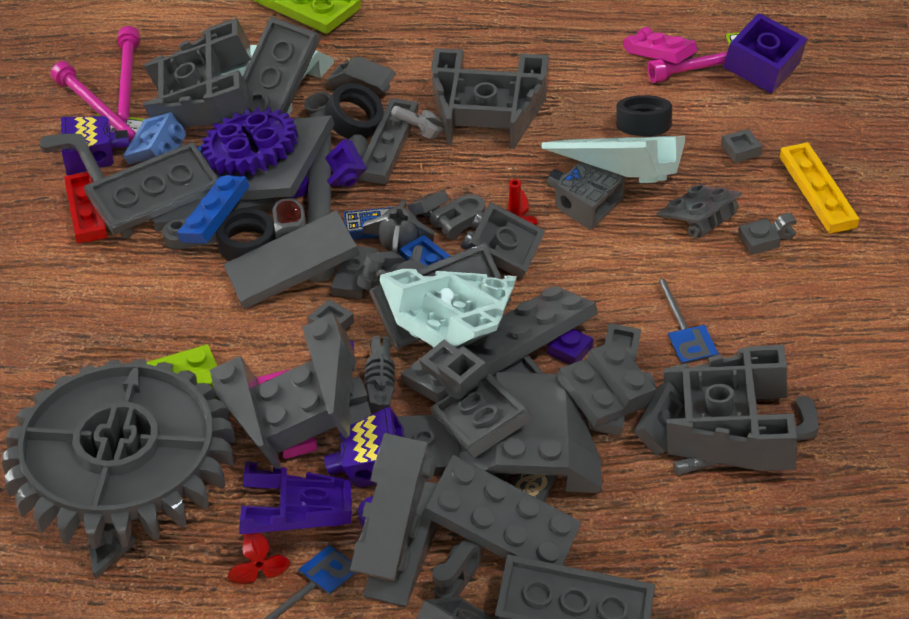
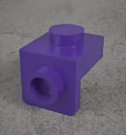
(345, 164)

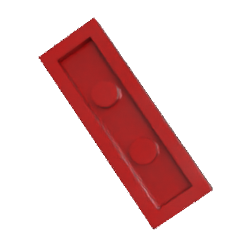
(86, 220)

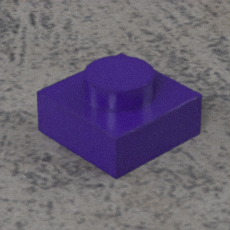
(570, 346)

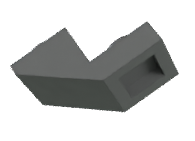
(364, 73)

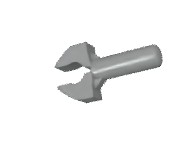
(427, 121)

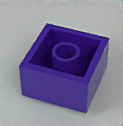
(765, 53)

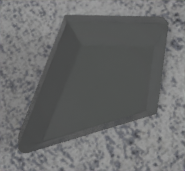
(107, 551)

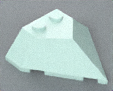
(447, 305)

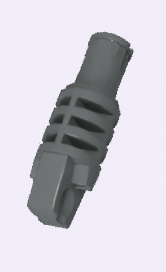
(379, 375)

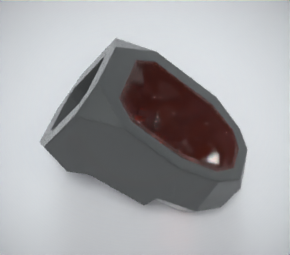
(287, 216)

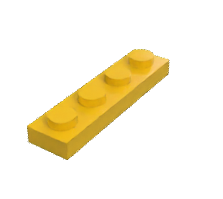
(819, 188)

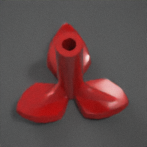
(518, 202)
(255, 549)

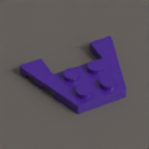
(303, 501)

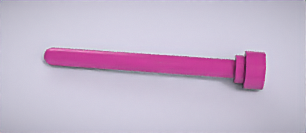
(128, 40)
(660, 70)
(65, 75)

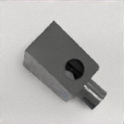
(587, 192)

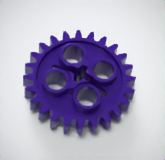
(269, 133)

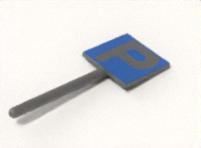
(689, 343)
(326, 570)

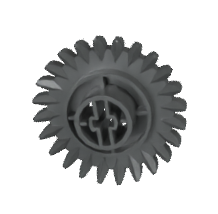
(117, 449)

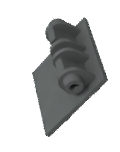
(702, 208)

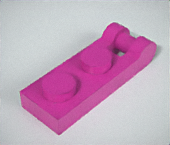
(659, 46)

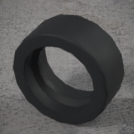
(364, 99)
(644, 115)
(241, 221)

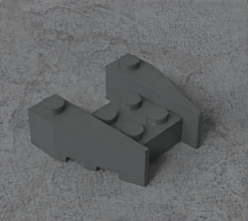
(192, 81)
(486, 96)
(298, 401)
(722, 411)
(395, 530)

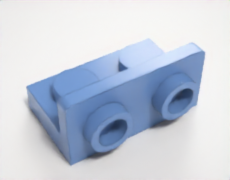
(155, 138)

